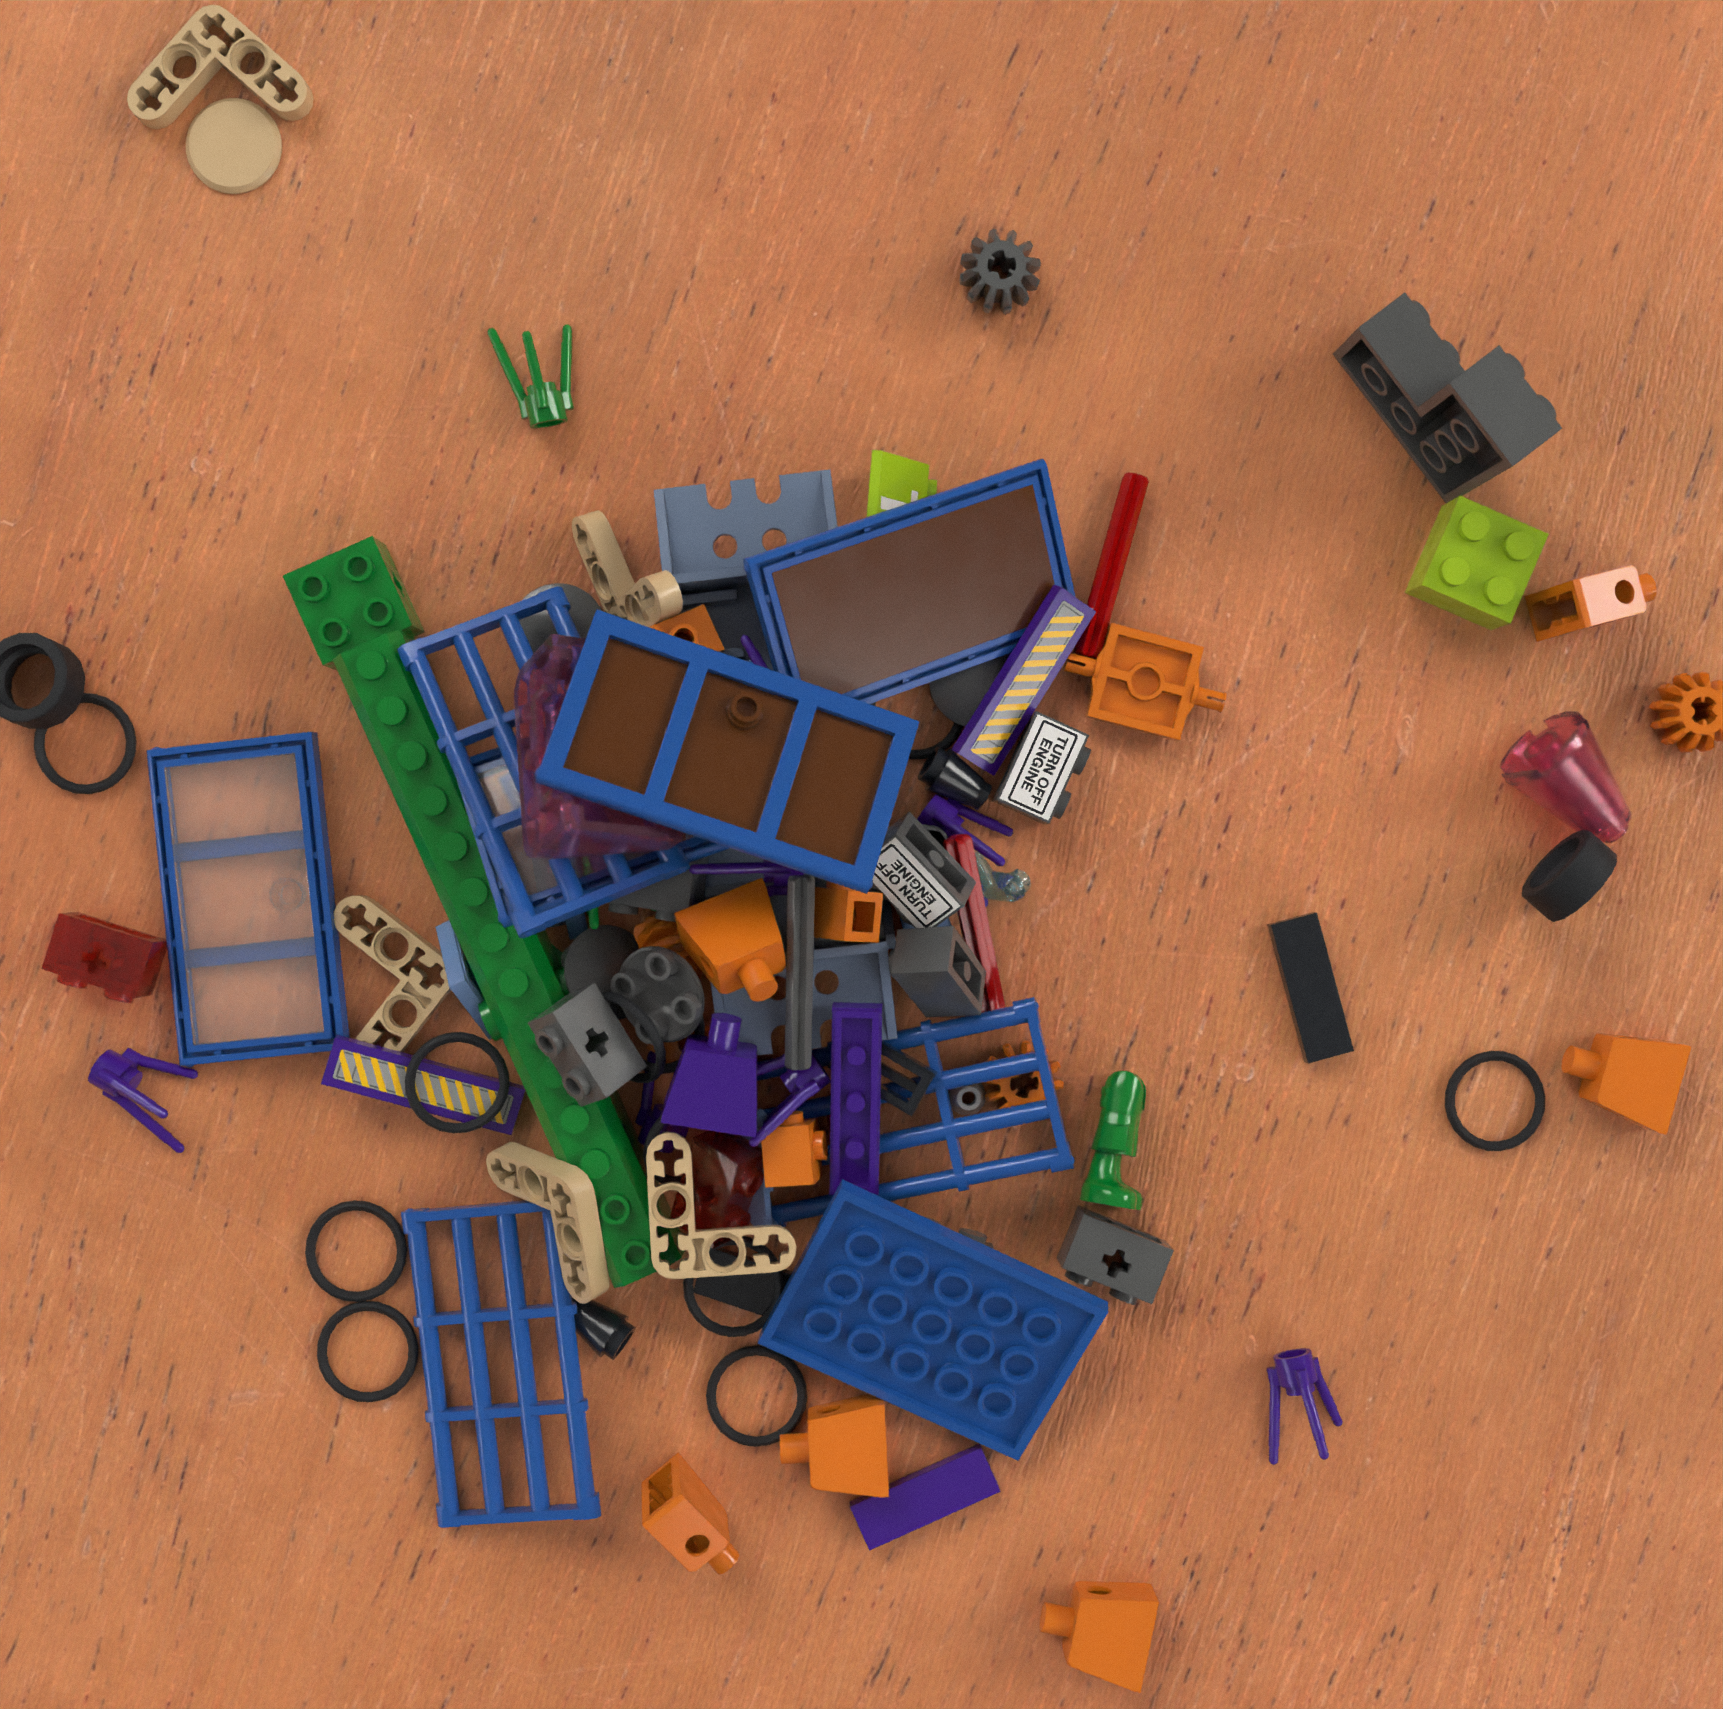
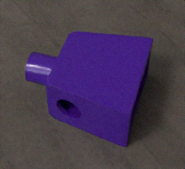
(715, 1081)

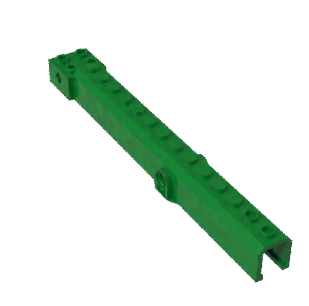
(357, 623)

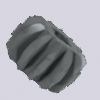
(1011, 259)

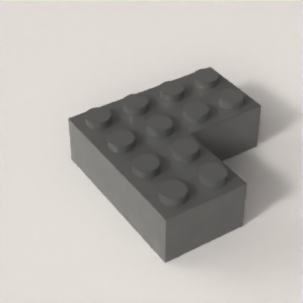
(1448, 419)

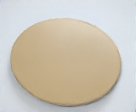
(233, 146)

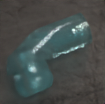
(1002, 885)

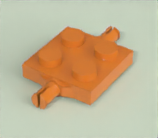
(1144, 682)

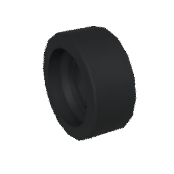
(67, 686)
(1569, 875)

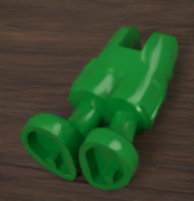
(1116, 1135)

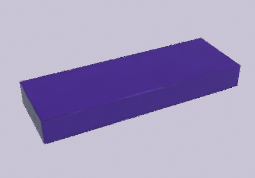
(925, 1496)

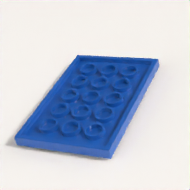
(932, 1321)

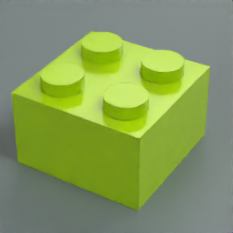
(1476, 563)

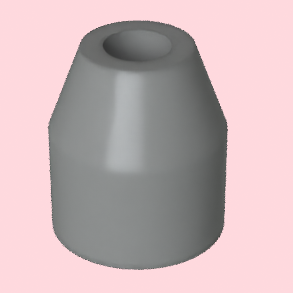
(967, 1109)

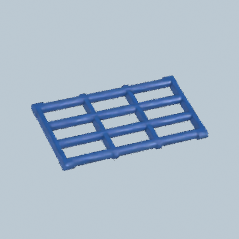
(500, 725)
(949, 1128)
(483, 1410)

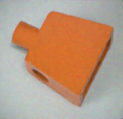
(1597, 599)
(735, 940)
(1630, 1077)
(843, 1447)
(686, 1517)
(1106, 1629)

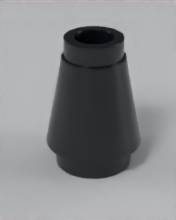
(953, 778)
(602, 1328)

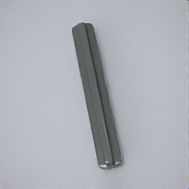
(799, 971)

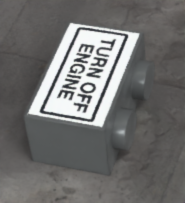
(1042, 768)
(920, 875)

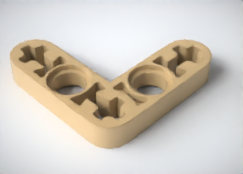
(211, 56)
(643, 602)
(411, 984)
(573, 1209)
(699, 1241)

